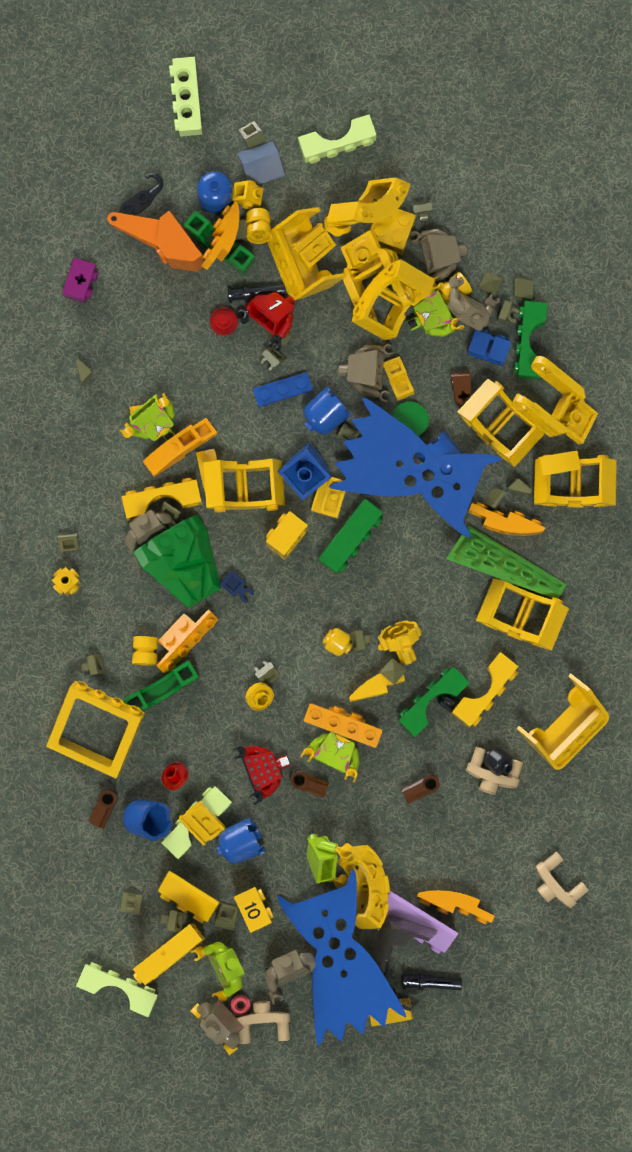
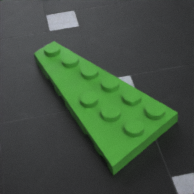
(496, 560)

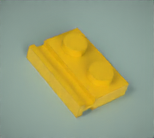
(313, 245)
(328, 500)
(202, 823)

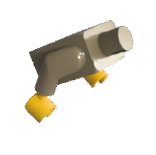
(219, 1024)

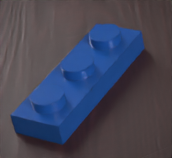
(282, 389)

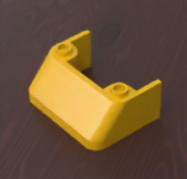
(298, 279)
(571, 729)

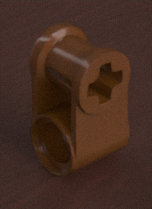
(461, 386)

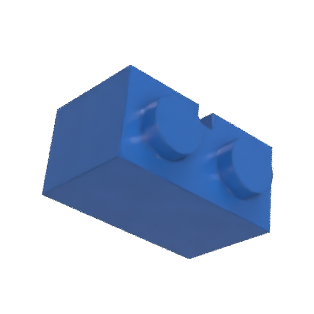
(488, 347)

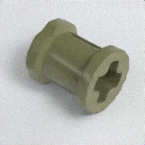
(348, 433)

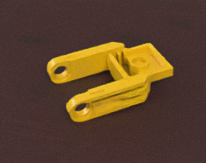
(366, 259)
(571, 413)

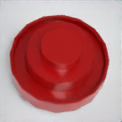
(223, 321)
(175, 776)

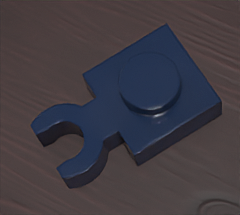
(234, 584)

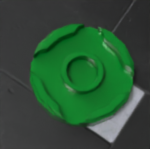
(413, 416)

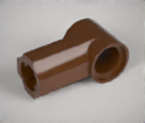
(311, 784)
(418, 789)
(103, 810)

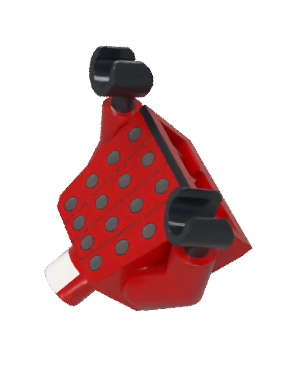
(272, 313)
(262, 770)

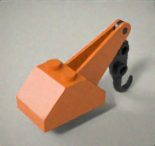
(164, 234)

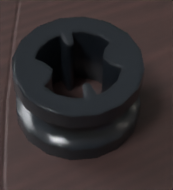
(447, 703)

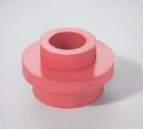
(235, 1009)

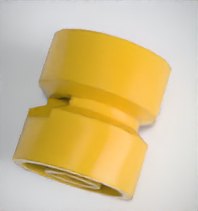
(258, 226)
(445, 289)
(145, 650)

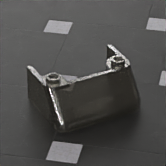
(397, 932)

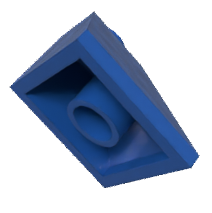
(305, 471)

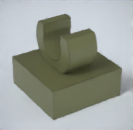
(421, 209)
(505, 313)
(274, 357)
(359, 641)
(94, 665)
(267, 673)
(131, 903)
(174, 920)

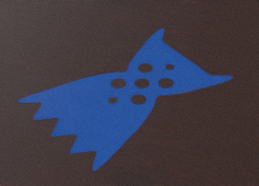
(376, 473)
(364, 988)

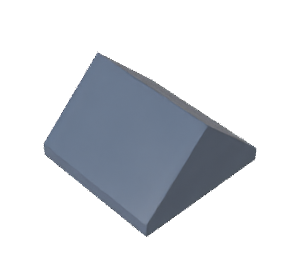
(261, 163)

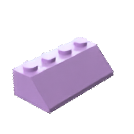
(405, 910)

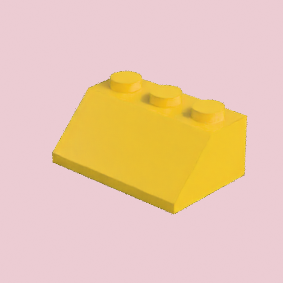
(188, 897)

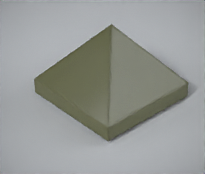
(490, 283)
(68, 542)
(393, 671)

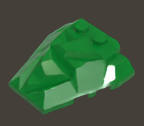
(182, 561)

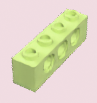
(180, 68)

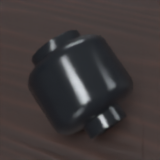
(498, 762)

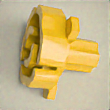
(401, 640)

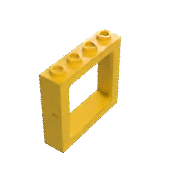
(115, 706)
(168, 954)

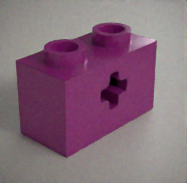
(79, 270)

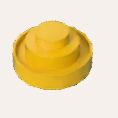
(336, 230)
(259, 696)

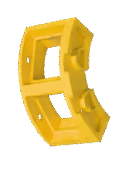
(365, 209)
(399, 270)
(478, 402)
(215, 486)
(607, 486)
(550, 627)
(371, 886)

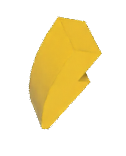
(373, 687)

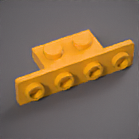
(182, 638)
(344, 724)

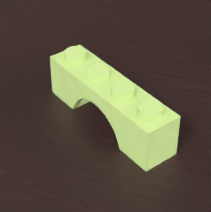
(315, 147)
(178, 840)
(141, 999)

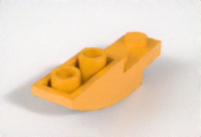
(224, 234)
(178, 446)
(513, 525)
(449, 900)

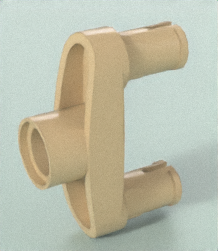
(490, 781)
(552, 889)
(263, 1014)

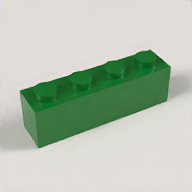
(350, 537)

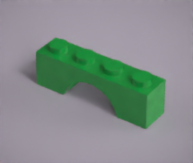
(202, 231)
(533, 316)
(450, 684)
(163, 688)

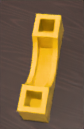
(138, 503)
(500, 670)

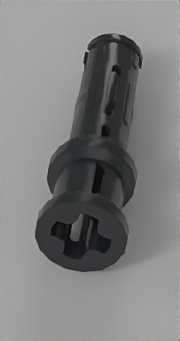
(244, 293)
(421, 981)

